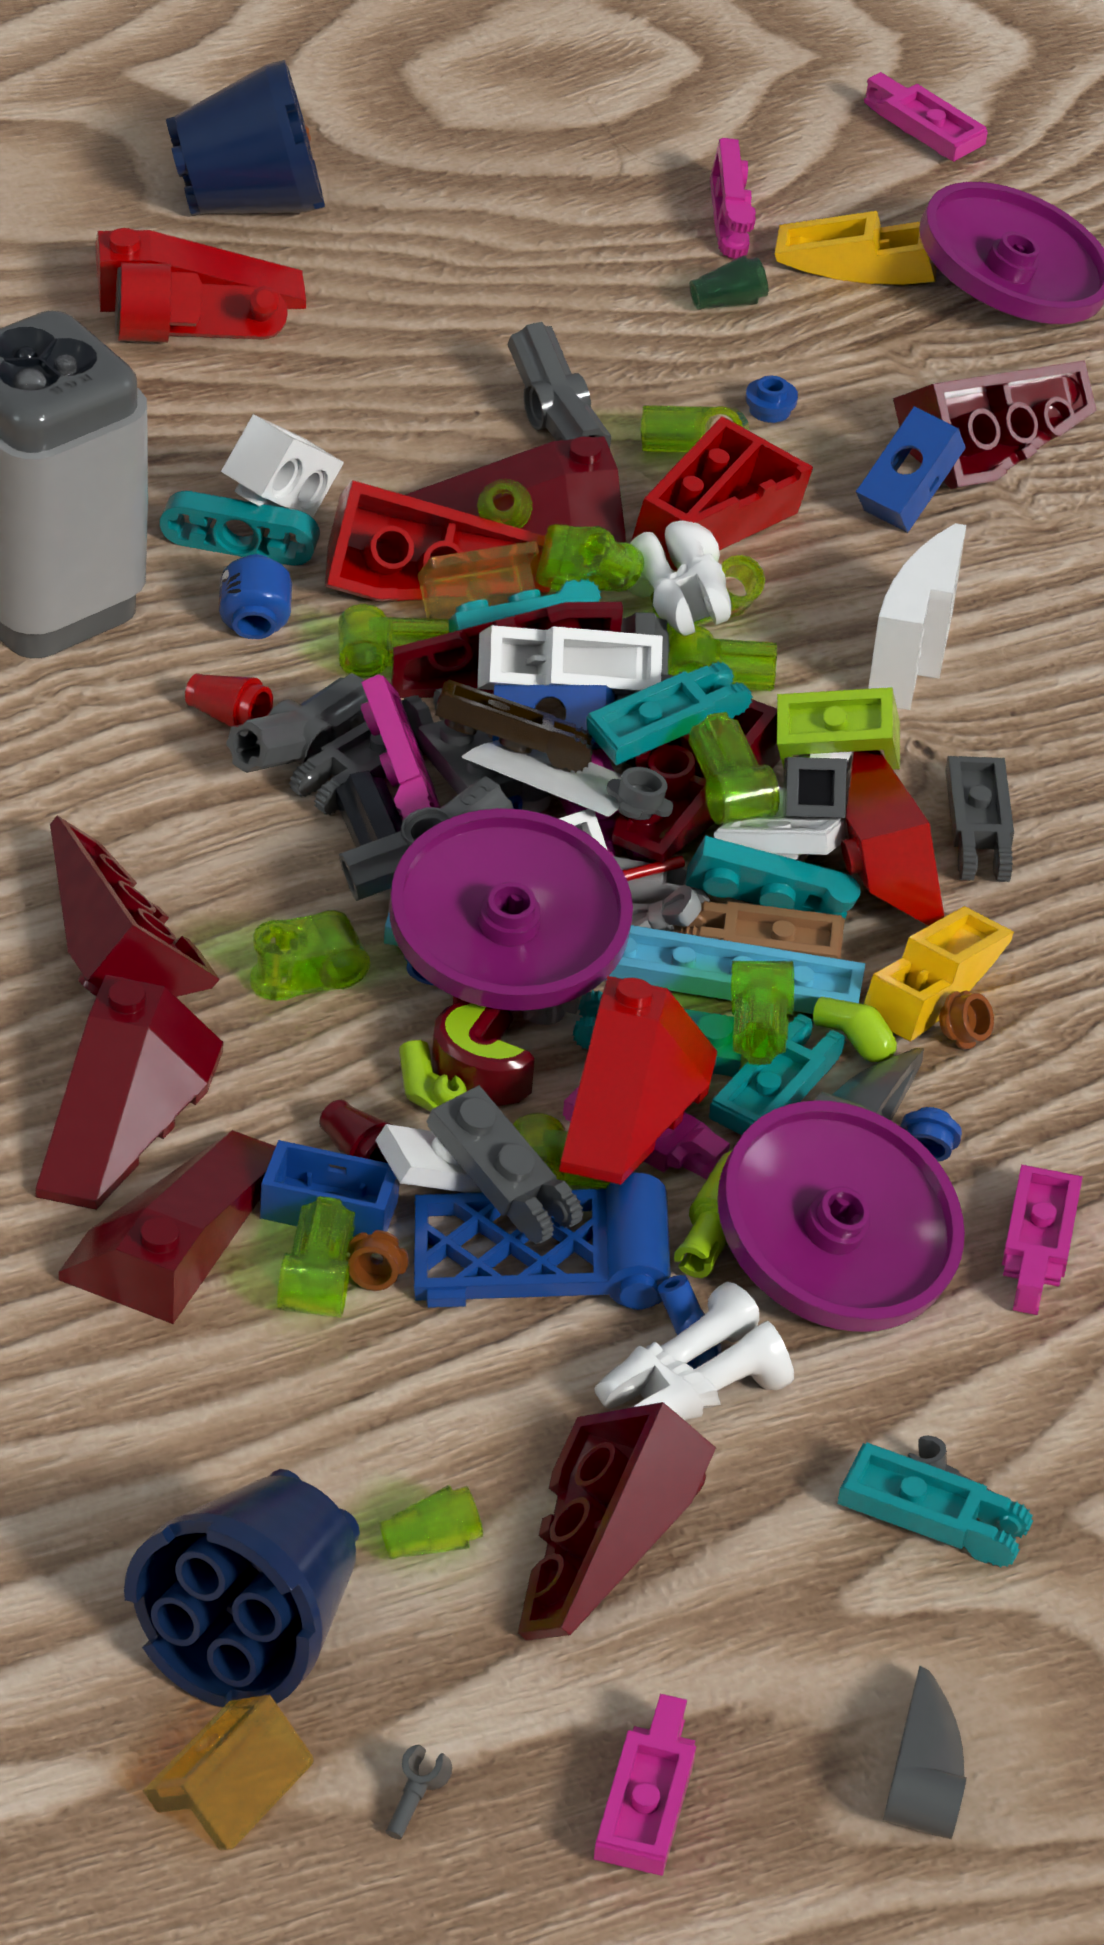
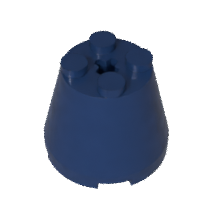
(247, 148)
(244, 1589)

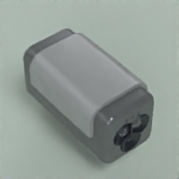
(68, 486)

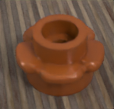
(966, 1018)
(371, 1272)

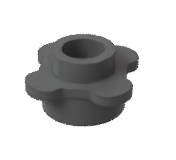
(640, 793)

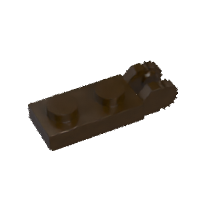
(516, 725)

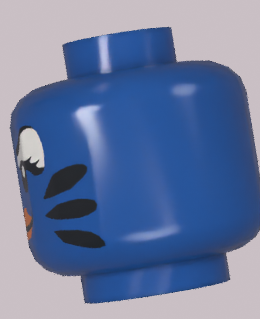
(255, 596)

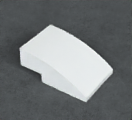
(917, 616)

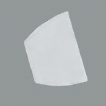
(535, 769)

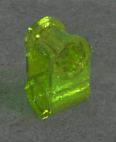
(588, 554)
(310, 951)

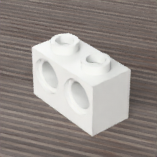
(280, 468)

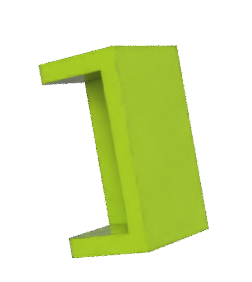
(839, 723)

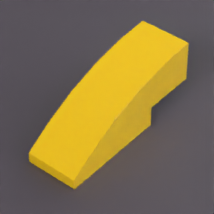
(856, 250)
(935, 963)

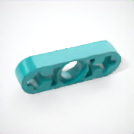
(221, 539)

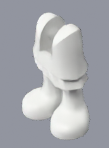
(695, 588)
(663, 1370)

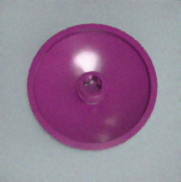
(1014, 252)
(510, 909)
(840, 1216)

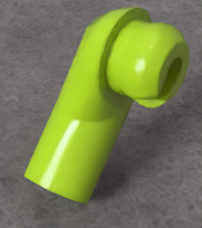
(860, 1024)
(420, 1082)

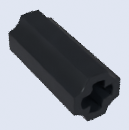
(367, 808)

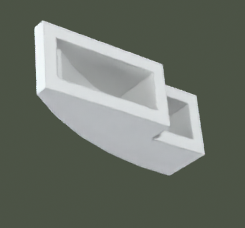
(568, 658)

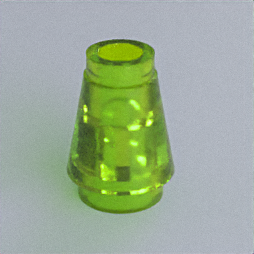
(520, 511)
(433, 1524)

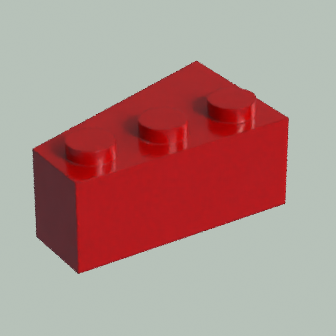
(727, 485)

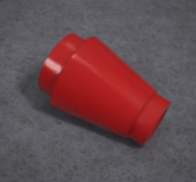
(229, 697)

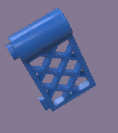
(627, 1249)

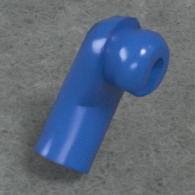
(684, 1311)

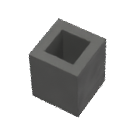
(814, 787)

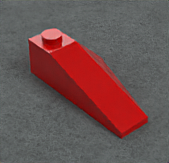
(209, 262)
(388, 538)
(890, 840)
(636, 1080)

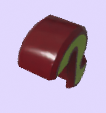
(471, 1048)

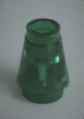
(730, 285)

